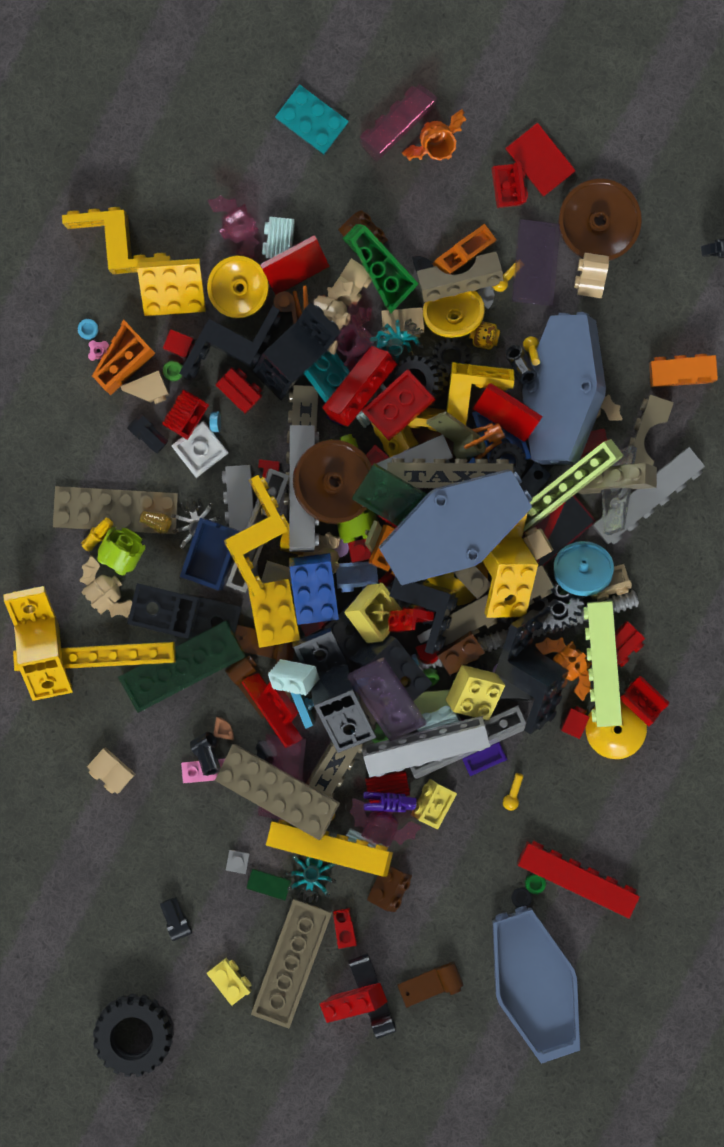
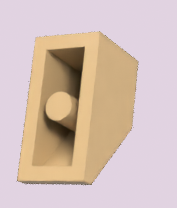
(148, 388)

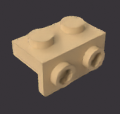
(619, 584)

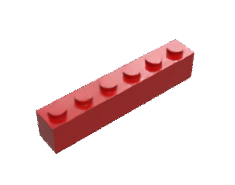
(577, 879)

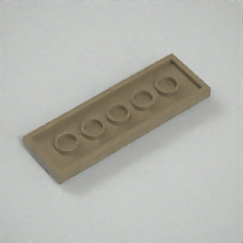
(89, 506)
(277, 791)
(291, 963)

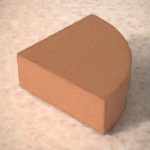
(223, 729)

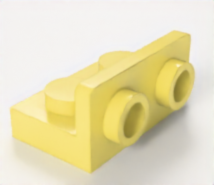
(433, 804)
(229, 981)

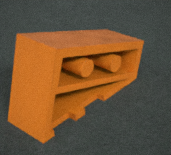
(123, 358)
(683, 370)

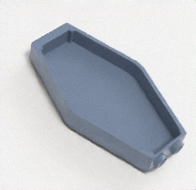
(566, 389)
(455, 526)
(535, 984)

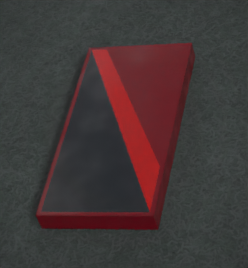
(564, 526)

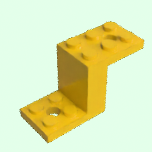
(116, 236)
(459, 391)
(256, 534)
(512, 573)
(38, 643)

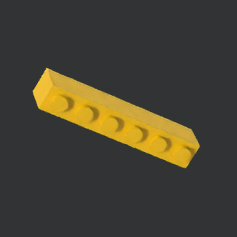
(331, 849)

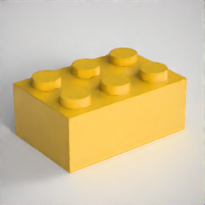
(275, 614)

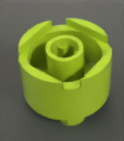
(356, 527)
(120, 550)

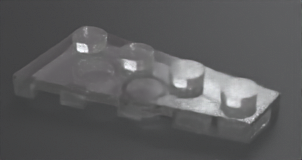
(616, 500)

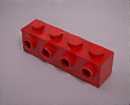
(359, 386)

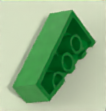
(385, 271)

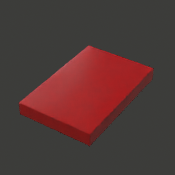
(540, 159)
(295, 265)
(398, 405)
(508, 412)

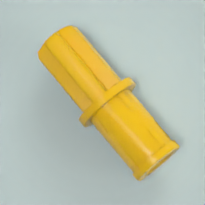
(97, 534)

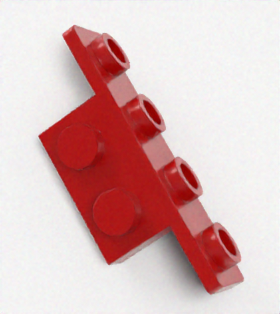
(275, 707)

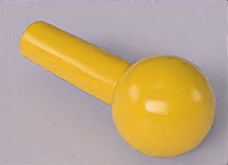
(506, 277)
(530, 345)
(511, 801)

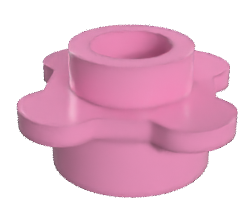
(93, 349)

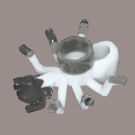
(192, 510)

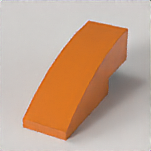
(465, 250)

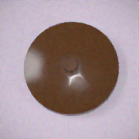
(600, 219)
(328, 479)

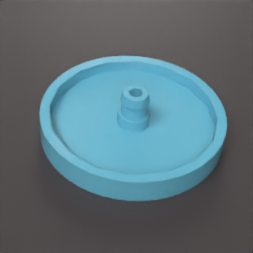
(583, 568)

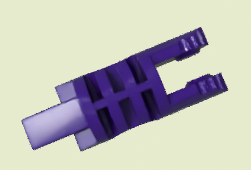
(389, 802)

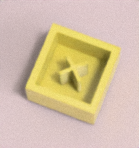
(371, 612)
(475, 692)

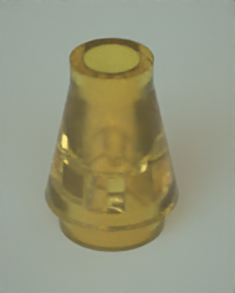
(156, 521)

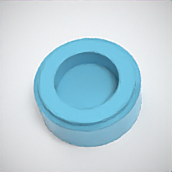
(88, 329)
(215, 421)

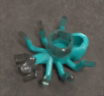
(394, 342)
(311, 875)

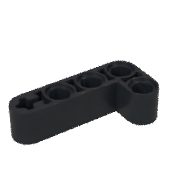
(364, 976)

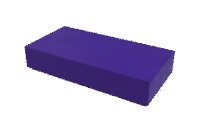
(484, 759)

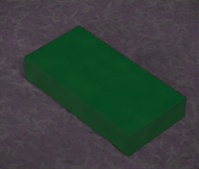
(268, 884)

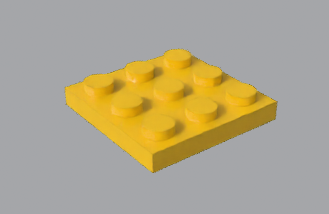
(171, 287)

